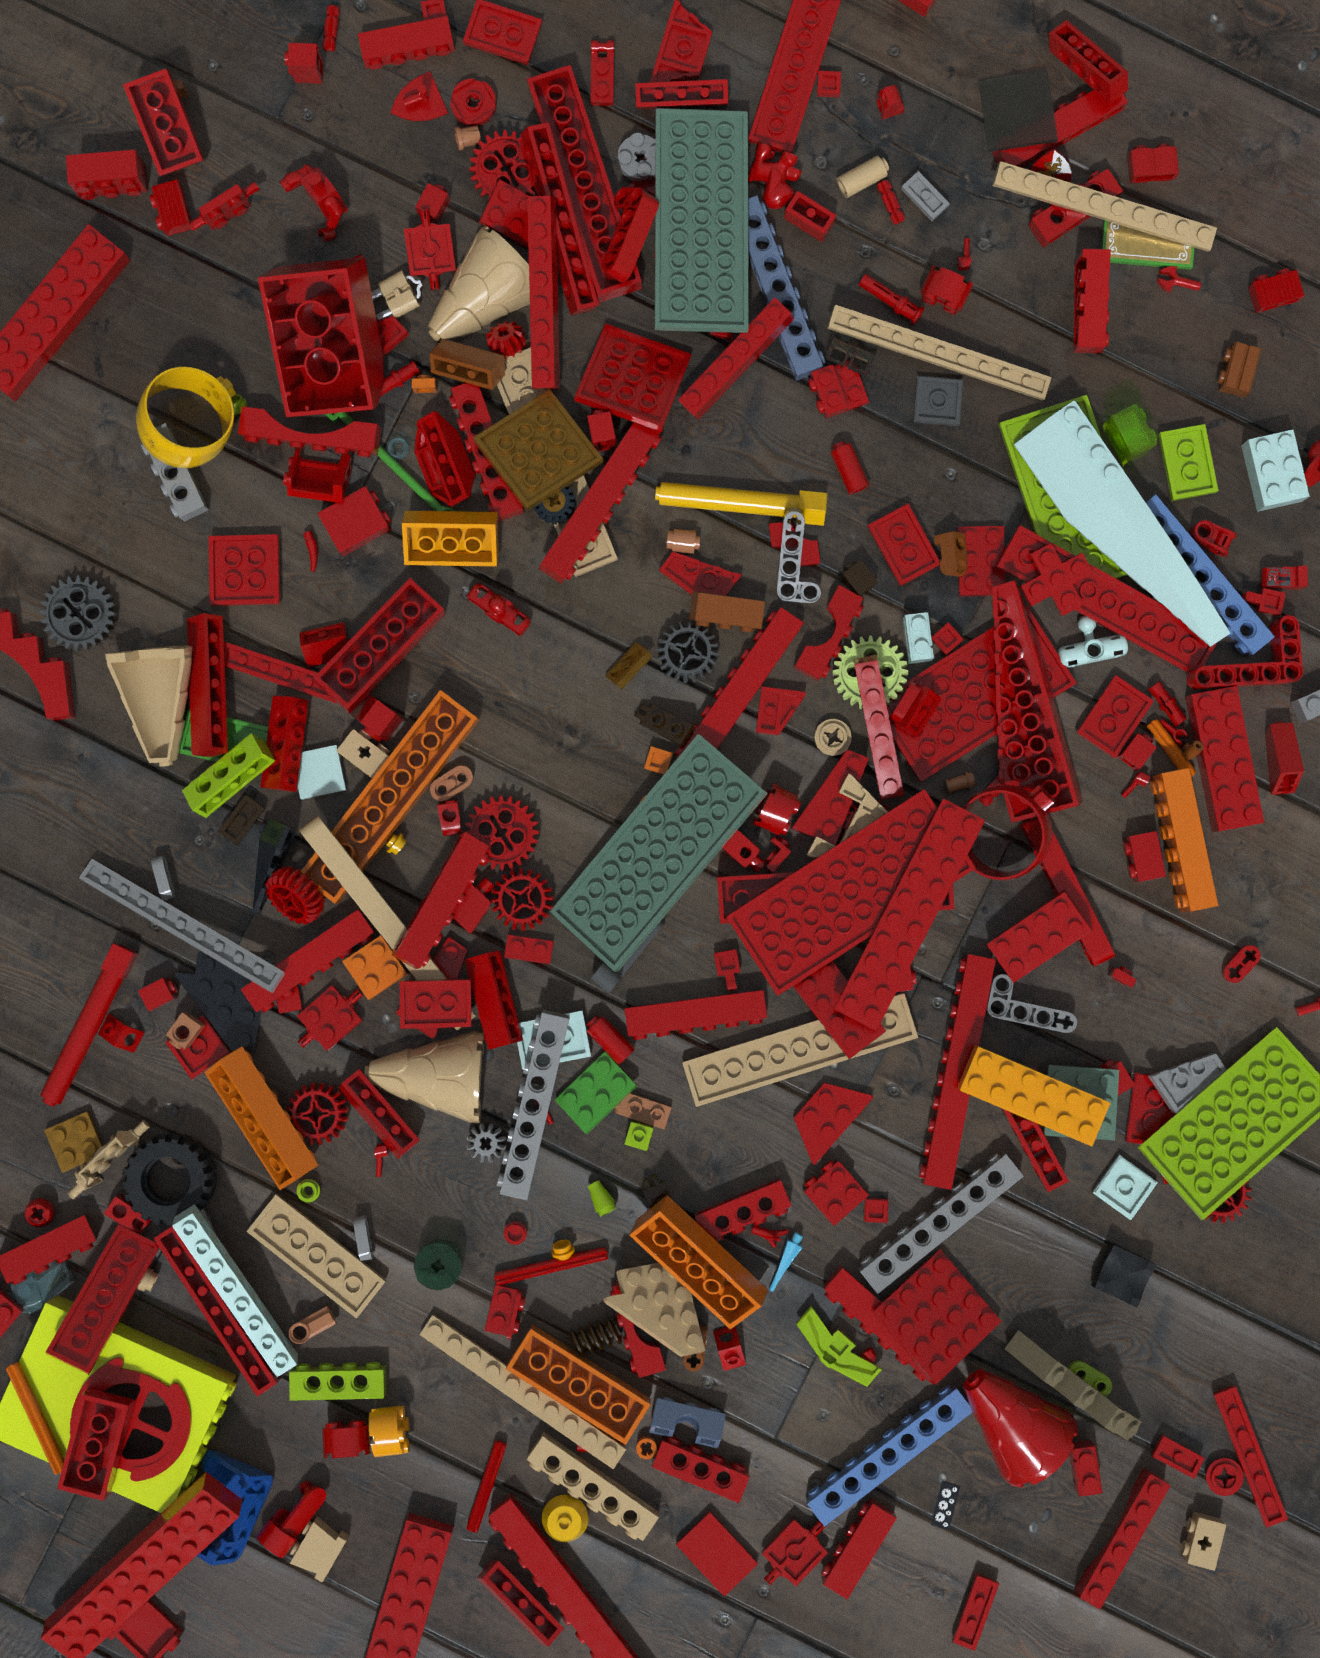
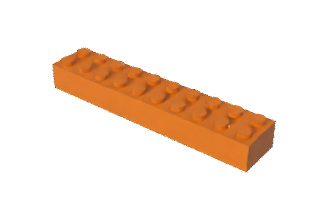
(395, 788)

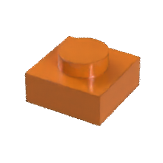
(424, 384)
(658, 760)

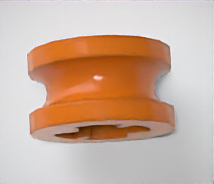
(639, 1447)

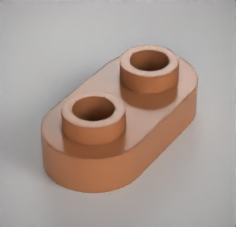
(451, 782)

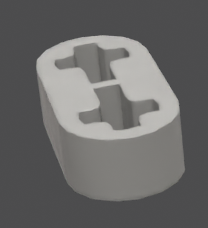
(163, 877)
(363, 1238)

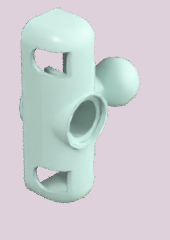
(1105, 646)

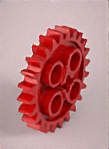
(488, 178)
(519, 822)

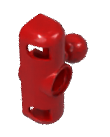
(499, 609)

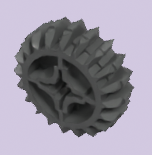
(697, 656)

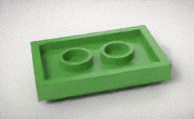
(595, 1093)

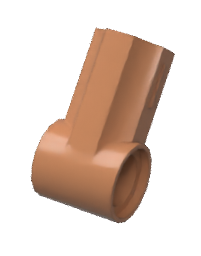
(314, 1324)

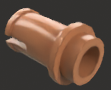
(960, 782)

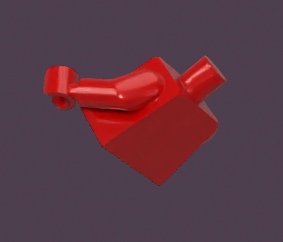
(322, 195)

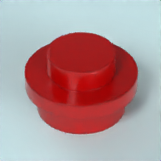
(515, 1232)

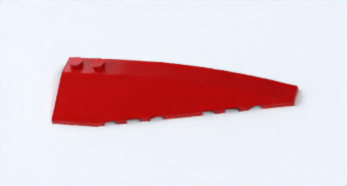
(1028, 726)

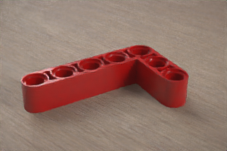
(1255, 671)

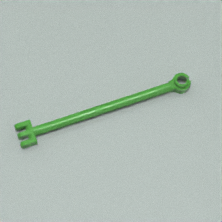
(397, 468)

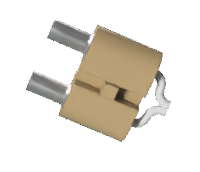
(398, 295)

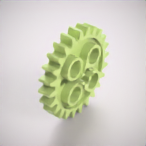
(887, 660)

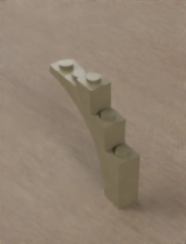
(1073, 1386)

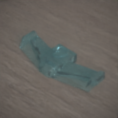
(34, 1294)

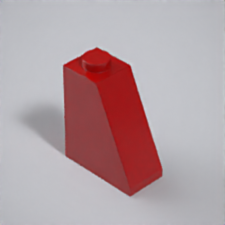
(1283, 758)

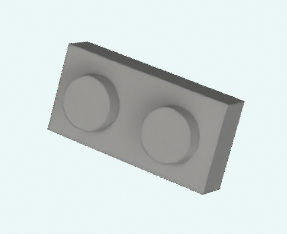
(925, 196)

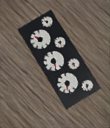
(945, 1505)

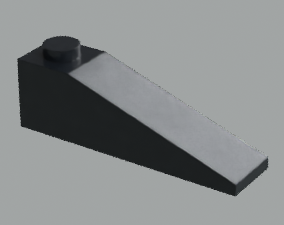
(272, 851)

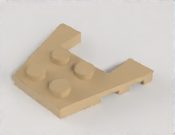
(866, 813)

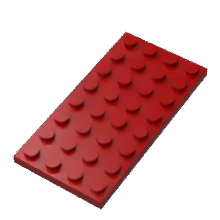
(967, 701)

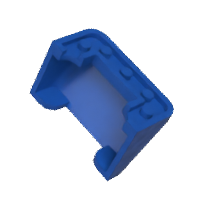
(252, 1487)

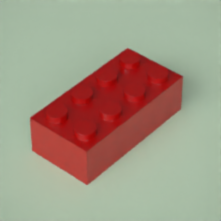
(164, 122)
(1039, 936)
(95, 1444)

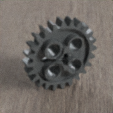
(63, 628)

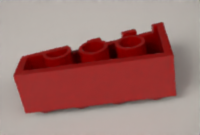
(828, 807)

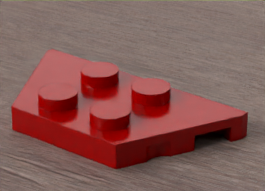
(682, 47)
(827, 1117)

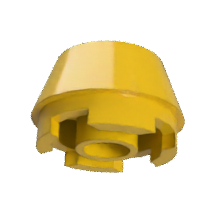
(565, 1518)

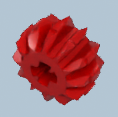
(506, 339)

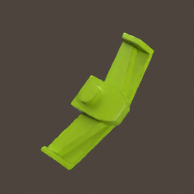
(835, 1349)

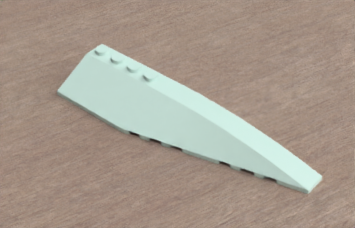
(1111, 514)

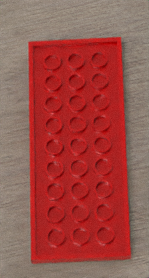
(833, 898)

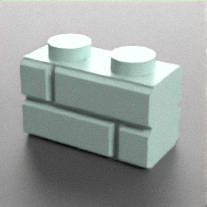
(918, 638)

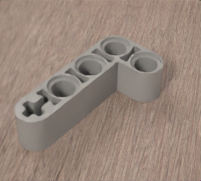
(794, 554)
(1030, 1010)

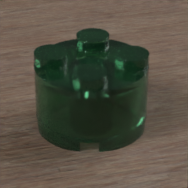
(427, 1272)

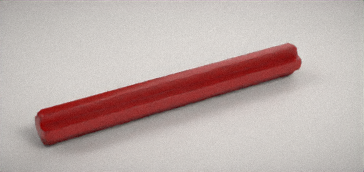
(550, 1266)

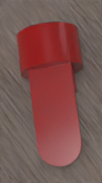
(283, 1528)

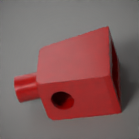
(749, 858)
(474, 905)

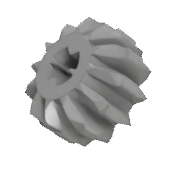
(478, 1142)

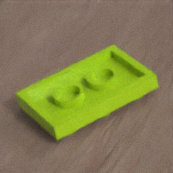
(1188, 462)

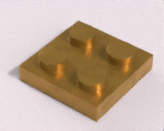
(74, 1141)

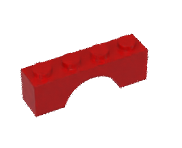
(843, 608)
(646, 1355)

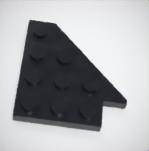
(220, 998)

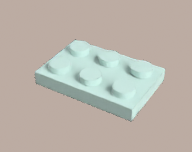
(575, 1043)

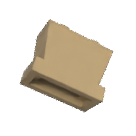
(318, 1548)

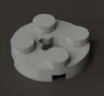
(627, 161)

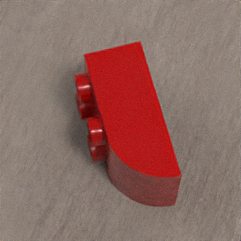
(323, 336)

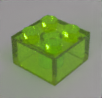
(1130, 434)

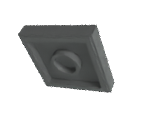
(938, 400)

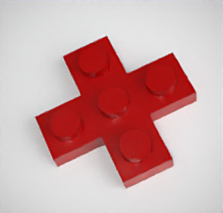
(1056, 579)

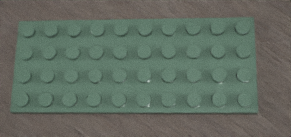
(701, 220)
(658, 852)

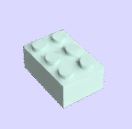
(1275, 470)

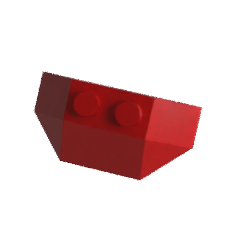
(443, 459)

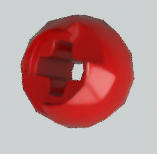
(47, 1215)

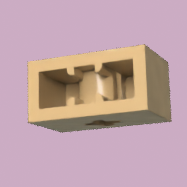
(352, 748)
(1207, 1552)

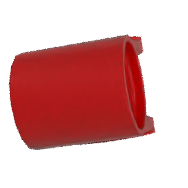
(1216, 539)

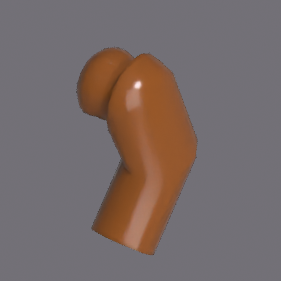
(1192, 750)

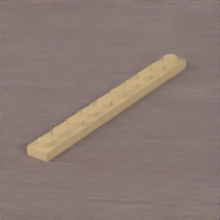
(1104, 206)
(939, 352)
(550, 1411)

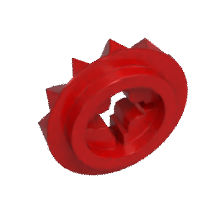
(1231, 1484)

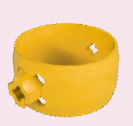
(199, 382)

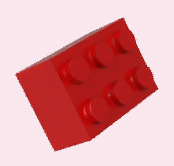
(106, 174)

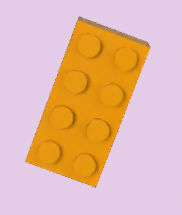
(450, 538)

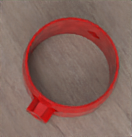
(1039, 801)

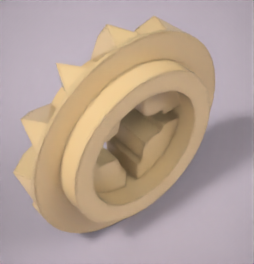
(830, 726)

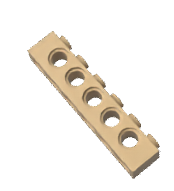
(607, 1487)

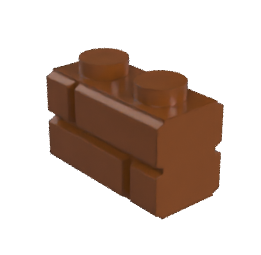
(1239, 369)

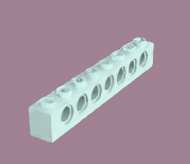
(235, 1290)

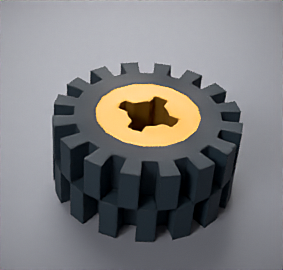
(554, 512)

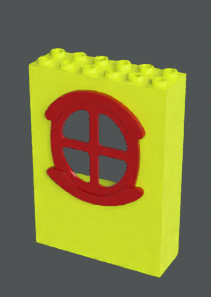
(186, 1383)

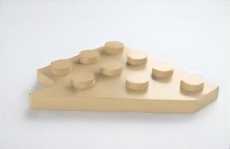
(659, 1307)

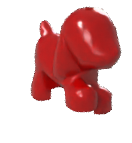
(774, 174)

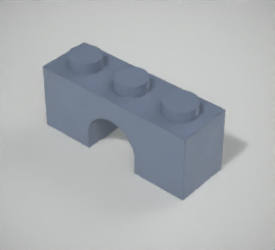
(706, 1422)

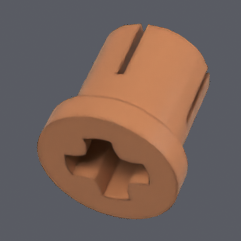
(466, 136)

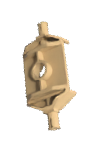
(88, 1176)

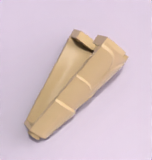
(483, 289)
(155, 696)
(436, 1075)

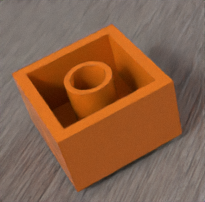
(375, 967)

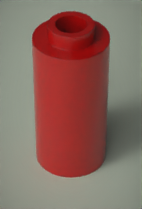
(849, 468)
(609, 1039)

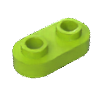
(1092, 1376)

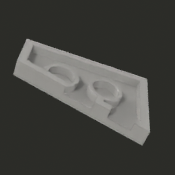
(1187, 1080)

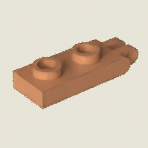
(644, 1110)

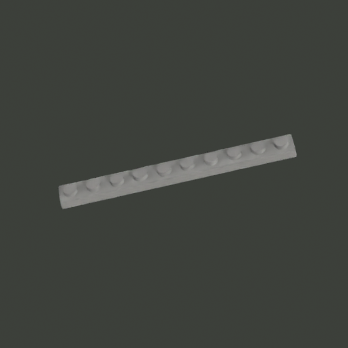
(182, 926)

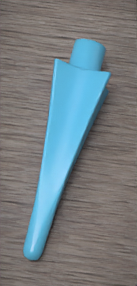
(790, 1251)

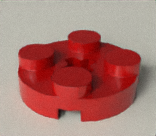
(471, 115)

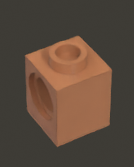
(193, 1024)

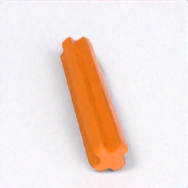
(1169, 746)

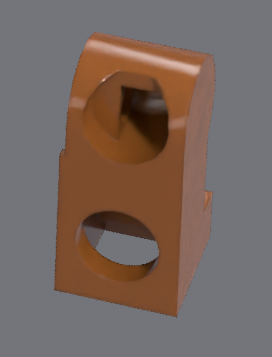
(953, 553)

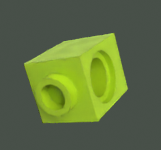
(639, 1135)

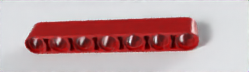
(1062, 877)

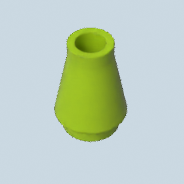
(601, 1199)

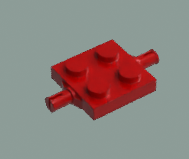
(224, 207)
(429, 249)
(330, 1018)
(794, 1552)

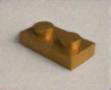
(628, 665)

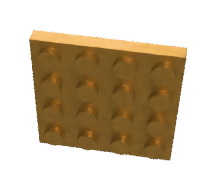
(538, 450)

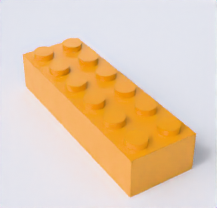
(1033, 1095)

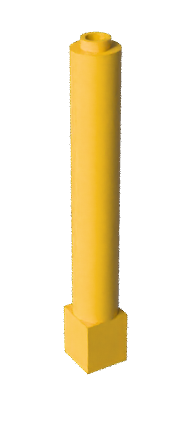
(743, 501)

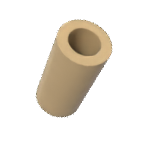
(862, 176)

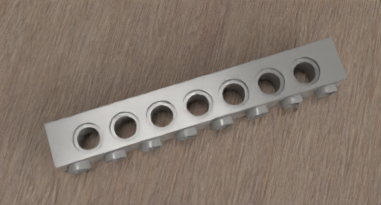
(519, 1186)
(972, 1206)

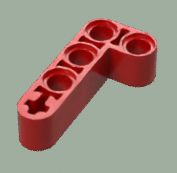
(631, 232)

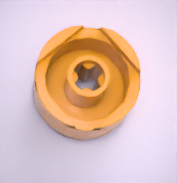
(388, 1431)

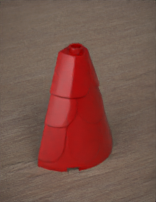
(1020, 1428)

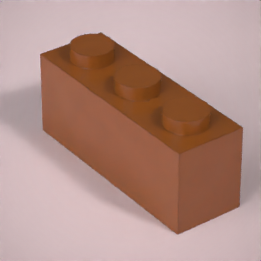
(467, 364)
(726, 611)

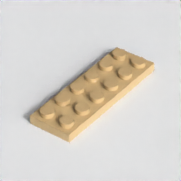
(316, 1255)

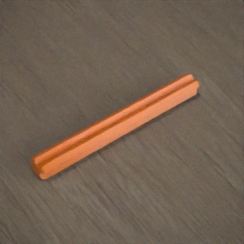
(36, 1417)

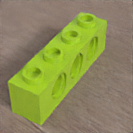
(228, 775)
(301, 1388)

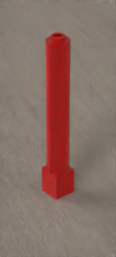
(114, 970)

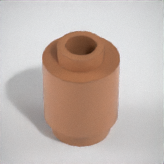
(683, 541)

